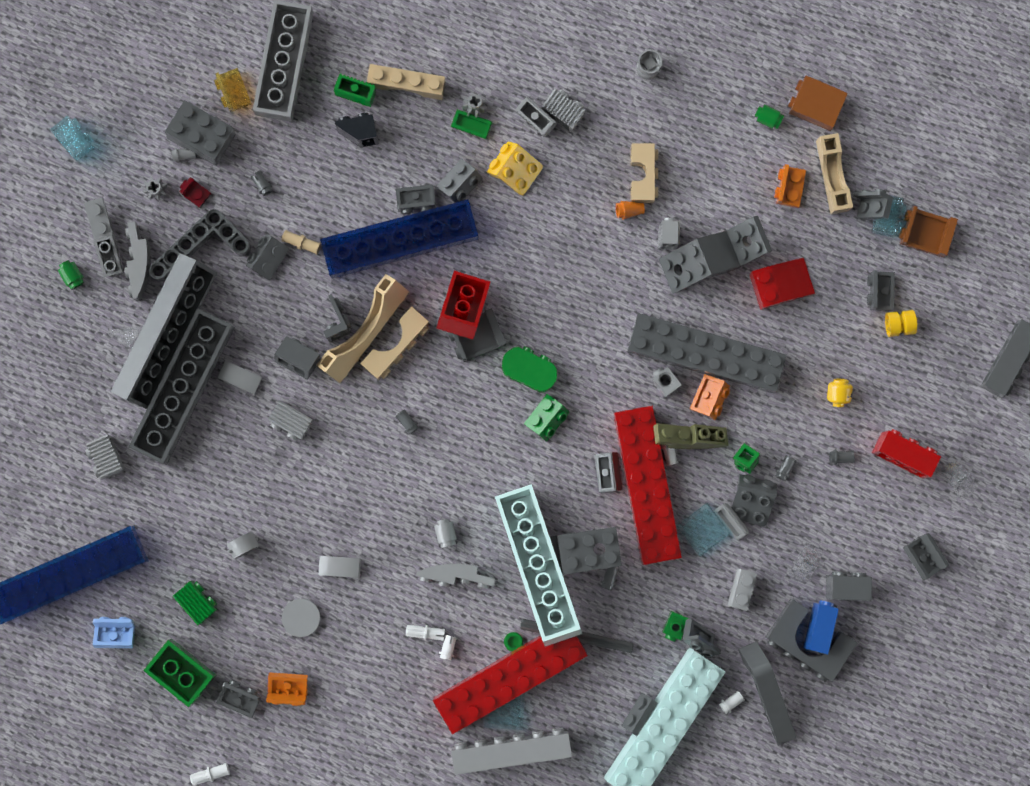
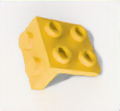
(515, 167)

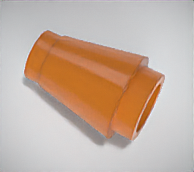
(629, 209)

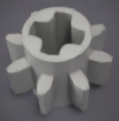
(474, 104)
(150, 186)

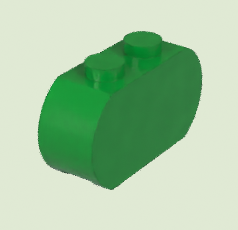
(529, 369)

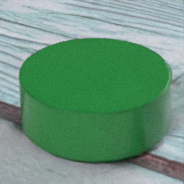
(513, 641)

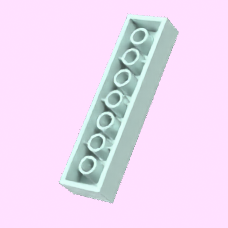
(538, 565)
(669, 721)

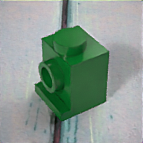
(744, 461)
(674, 618)

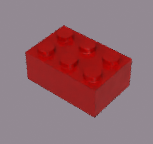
(463, 305)
(906, 454)

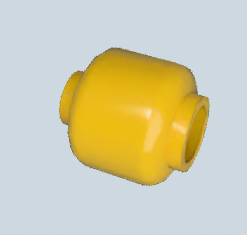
(839, 392)

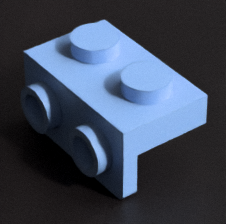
(113, 633)

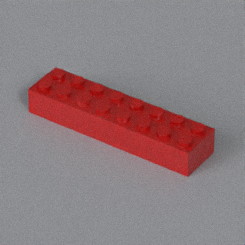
(647, 486)
(505, 680)

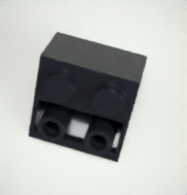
(359, 130)

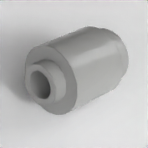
(445, 533)

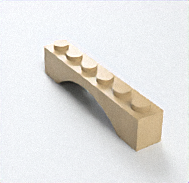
(386, 299)

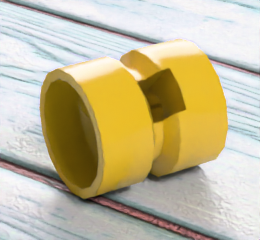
(901, 323)

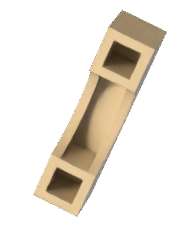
(420, 83)
(831, 165)
(412, 326)

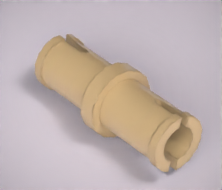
(301, 242)

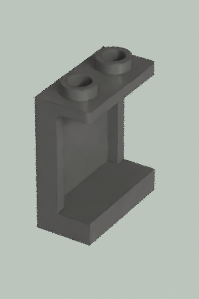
(486, 338)

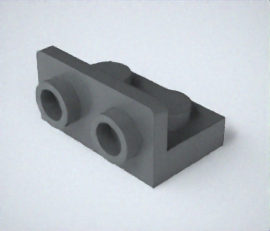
(874, 204)

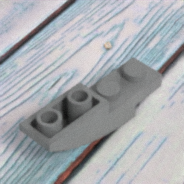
(103, 237)
(137, 269)
(447, 574)

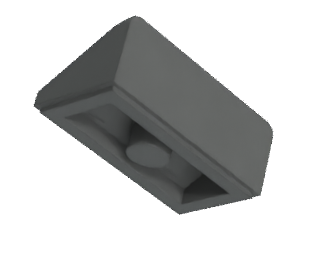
(608, 472)

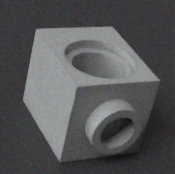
(674, 382)

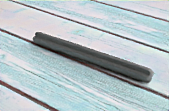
(587, 638)

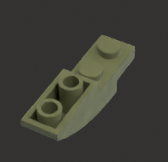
(690, 437)

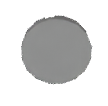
(301, 617)

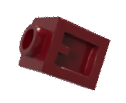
(194, 192)

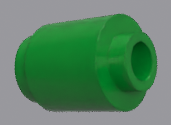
(769, 116)
(70, 274)

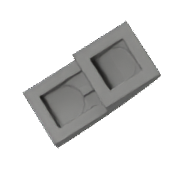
(239, 377)
(339, 566)

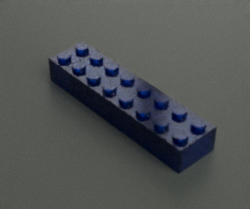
(399, 239)
(70, 574)

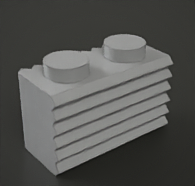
(563, 109)
(536, 117)
(669, 234)
(290, 420)
(105, 457)
(742, 589)

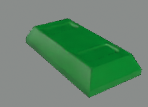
(470, 124)

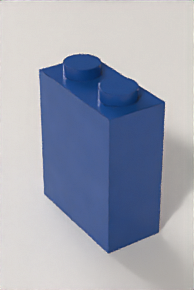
(821, 627)

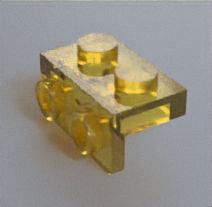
(233, 89)

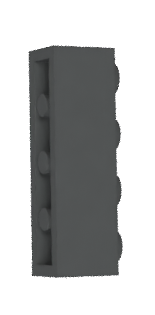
(1009, 361)

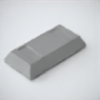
(731, 521)

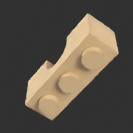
(644, 156)

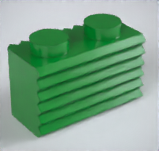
(355, 90)
(195, 602)

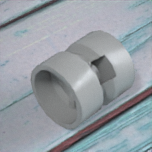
(649, 64)

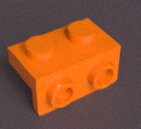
(287, 689)

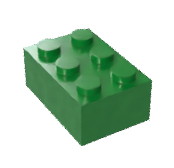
(180, 672)

